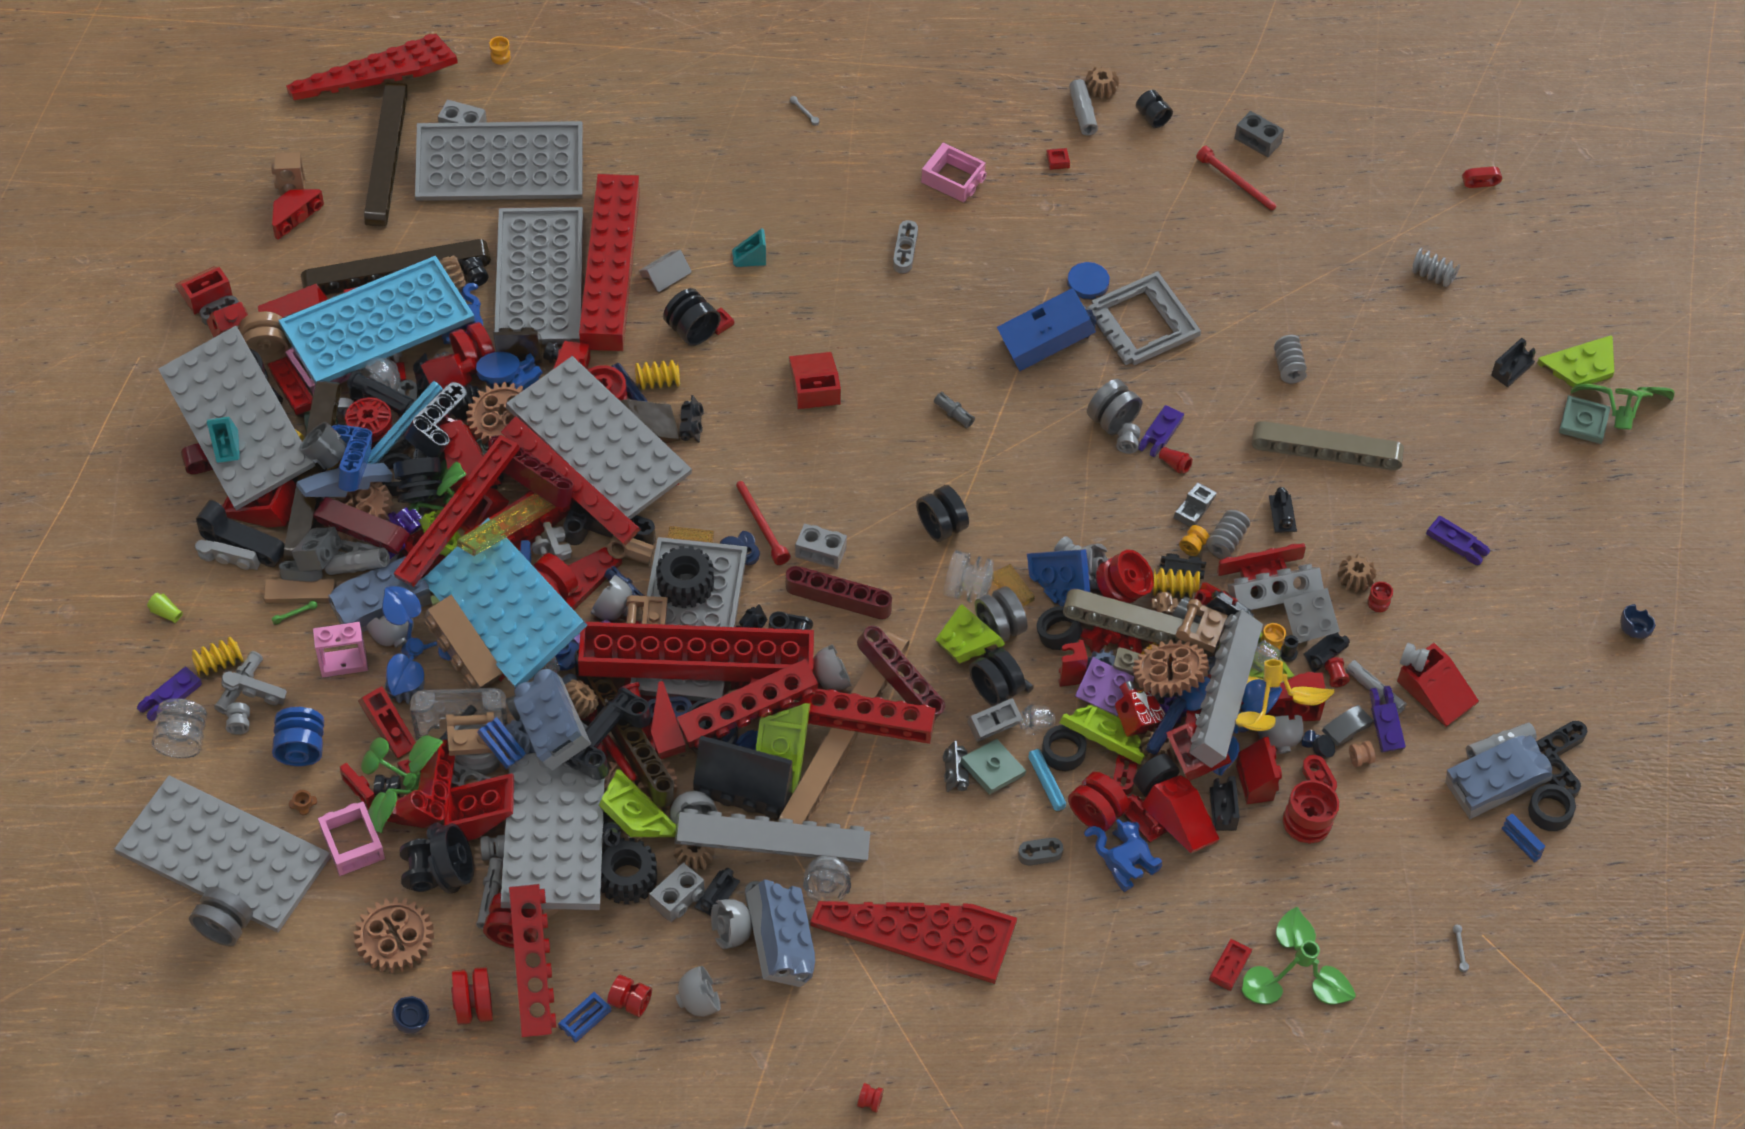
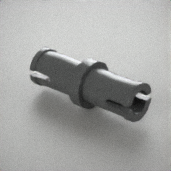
(954, 410)

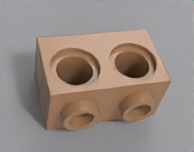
(288, 172)

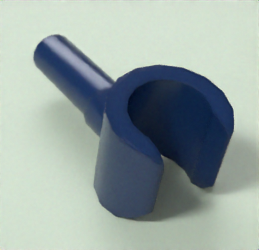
(1308, 738)

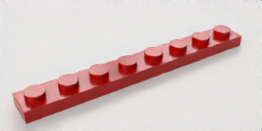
(583, 491)
(456, 511)

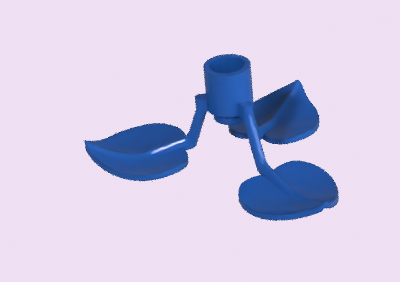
(402, 672)
(1252, 700)

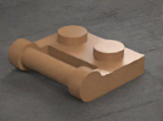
(653, 609)
(1208, 629)
(467, 740)

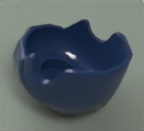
(1637, 623)
(410, 1014)

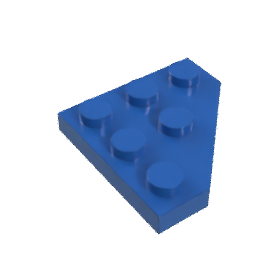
(1059, 572)

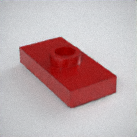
(357, 784)
(1230, 964)

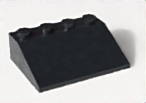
(743, 777)

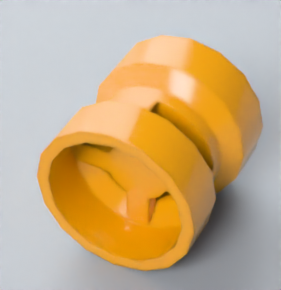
(500, 50)
(1194, 540)
(1274, 635)

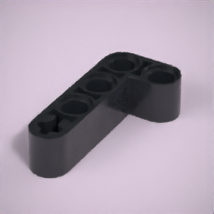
(425, 430)
(586, 522)
(216, 527)

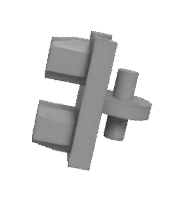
(549, 542)

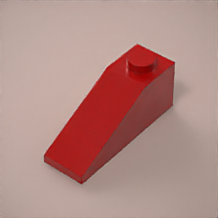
(387, 721)
(665, 731)

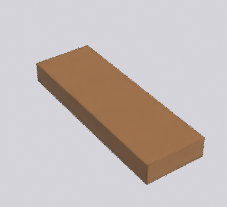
(298, 591)

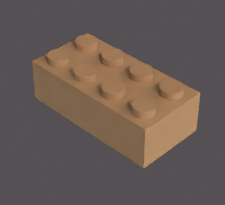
(462, 643)

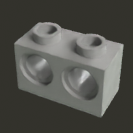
(461, 113)
(820, 550)
(994, 720)
(672, 889)

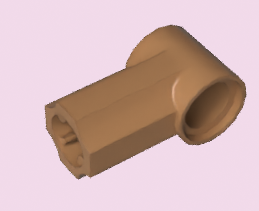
(635, 550)

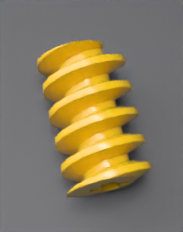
(657, 374)
(1176, 583)
(216, 656)

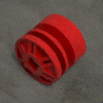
(372, 415)
(557, 574)
(1310, 811)

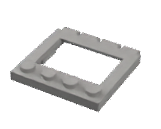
(1167, 305)

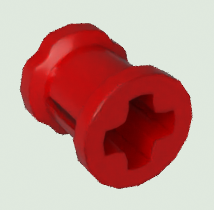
(1337, 672)

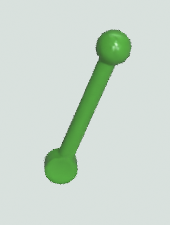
(277, 618)

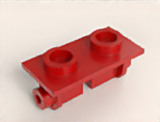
(1149, 826)

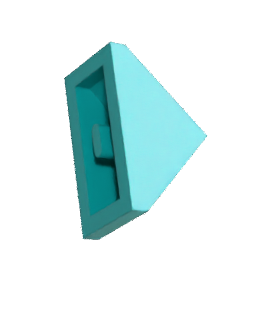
(751, 251)
(224, 439)

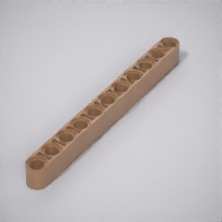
(834, 748)

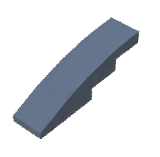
(326, 483)

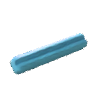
(1047, 780)

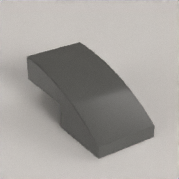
(1195, 505)
(1347, 725)

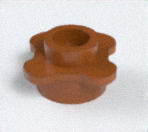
(298, 797)

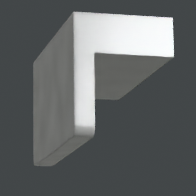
(666, 270)

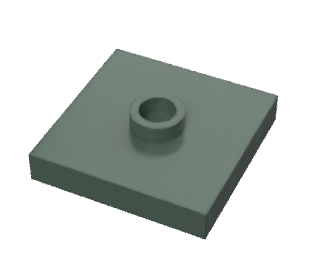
(1584, 419)
(993, 766)

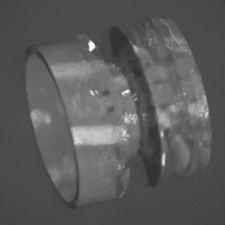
(968, 577)
(179, 728)

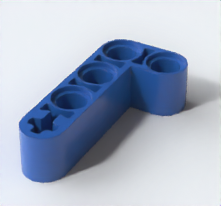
(355, 455)

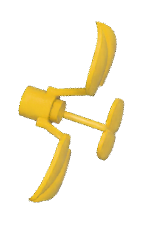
(1273, 677)

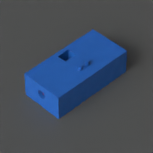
(1046, 329)

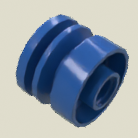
(298, 736)

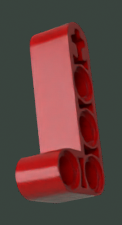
(430, 801)

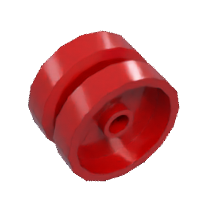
(472, 343)
(611, 379)
(1125, 577)
(1098, 801)
(499, 924)
(468, 996)

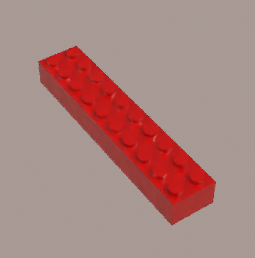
(610, 262)
(690, 651)

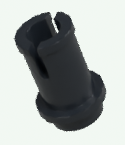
(1289, 649)

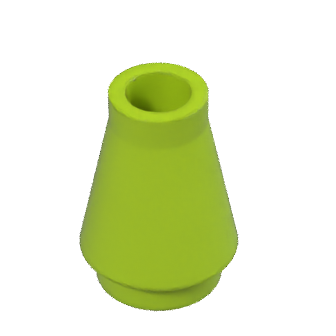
(162, 606)

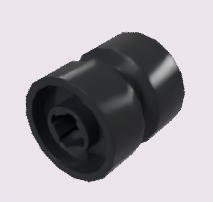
(1154, 108)

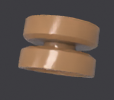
(264, 335)

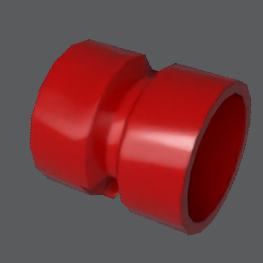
(628, 995)

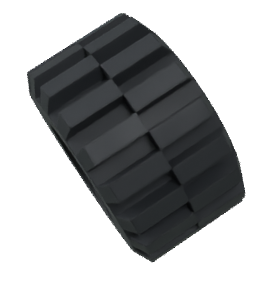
(685, 562)
(630, 887)

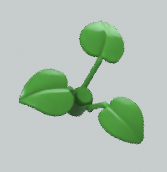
(1625, 414)
(449, 477)
(385, 802)
(1297, 932)

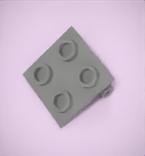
(1311, 615)

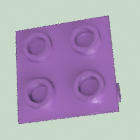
(1102, 685)

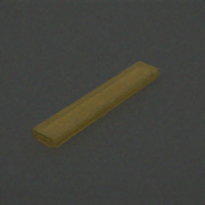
(504, 524)

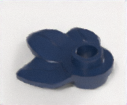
(744, 539)

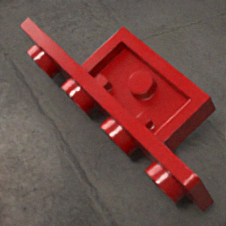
(1261, 562)

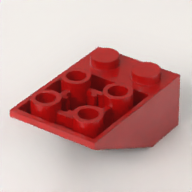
(815, 380)
(1439, 686)

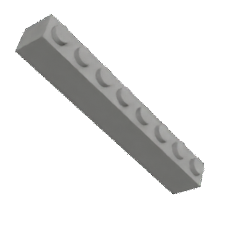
(1226, 688)
(771, 837)

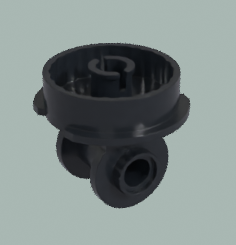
(438, 861)

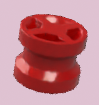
(870, 1097)

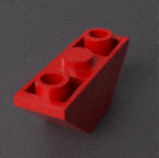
(294, 208)

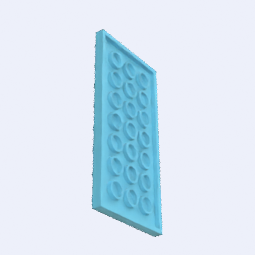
(376, 320)
(508, 606)

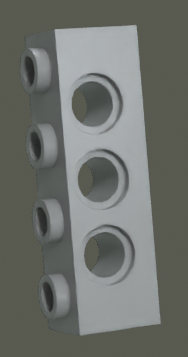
(1310, 581)

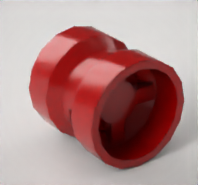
(1380, 596)

